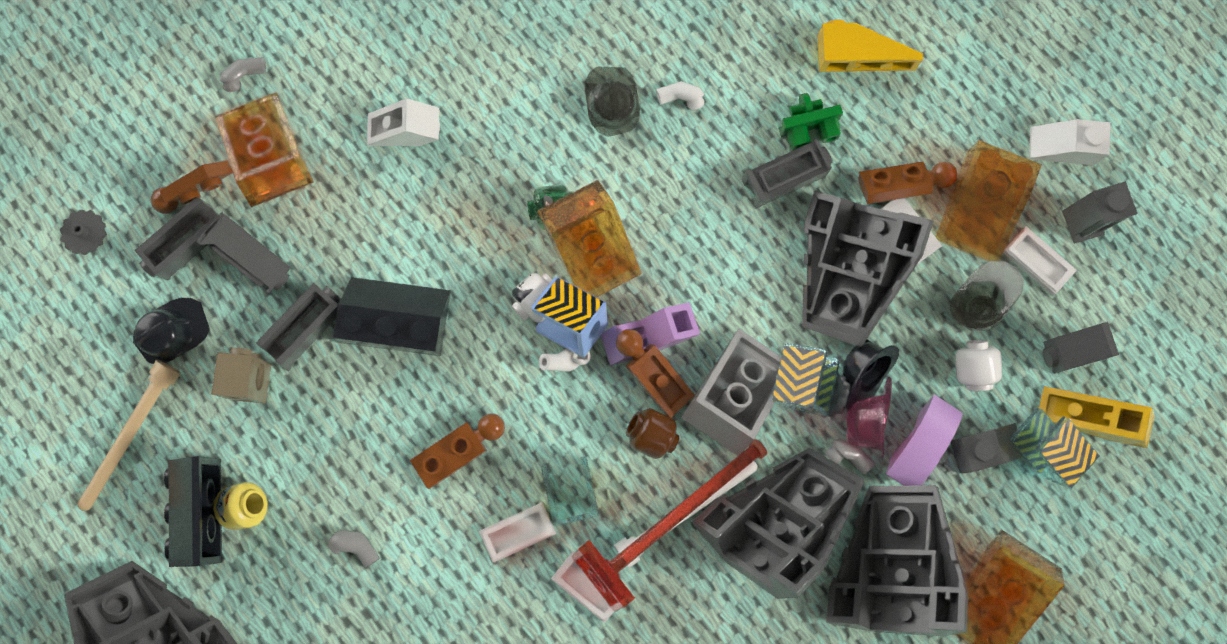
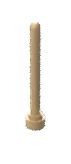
(161, 377)

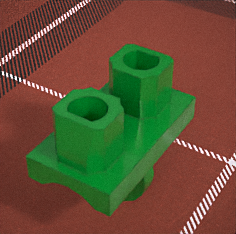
(808, 118)

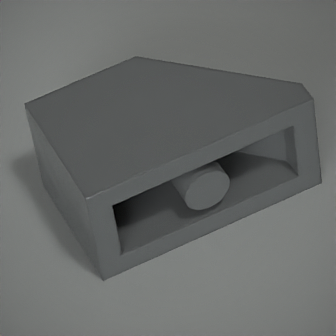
(1080, 348)
(985, 449)

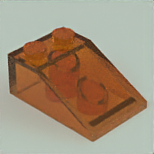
(263, 150)
(987, 200)
(590, 239)
(1009, 591)

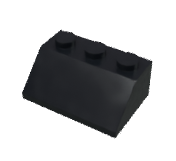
(392, 316)
(193, 529)

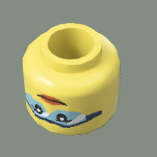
(240, 506)

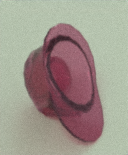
(868, 420)

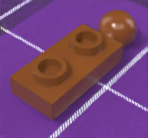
(905, 181)
(188, 187)
(654, 373)
(456, 449)

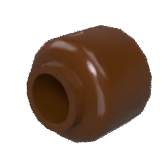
(652, 433)

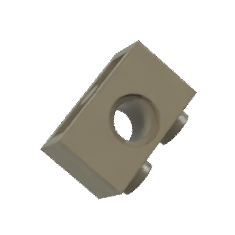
(241, 376)

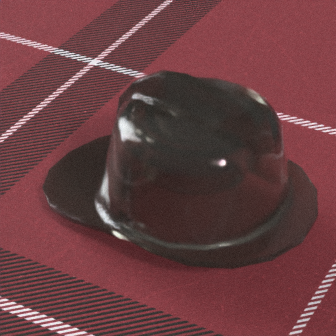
(612, 100)
(987, 296)

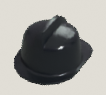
(171, 330)
(867, 368)

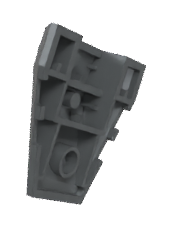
(856, 264)
(783, 523)
(900, 567)
(137, 609)

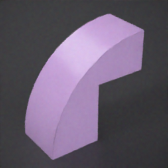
(662, 328)
(925, 444)

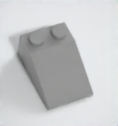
(736, 394)

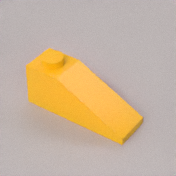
(857, 48)
(1100, 416)

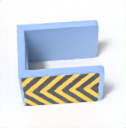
(572, 316)

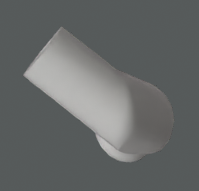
(240, 68)
(842, 449)
(354, 543)

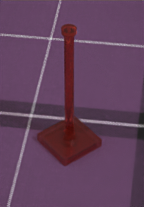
(605, 573)

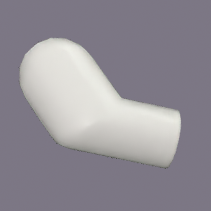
(683, 91)
(563, 361)

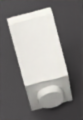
(403, 124)
(1070, 142)

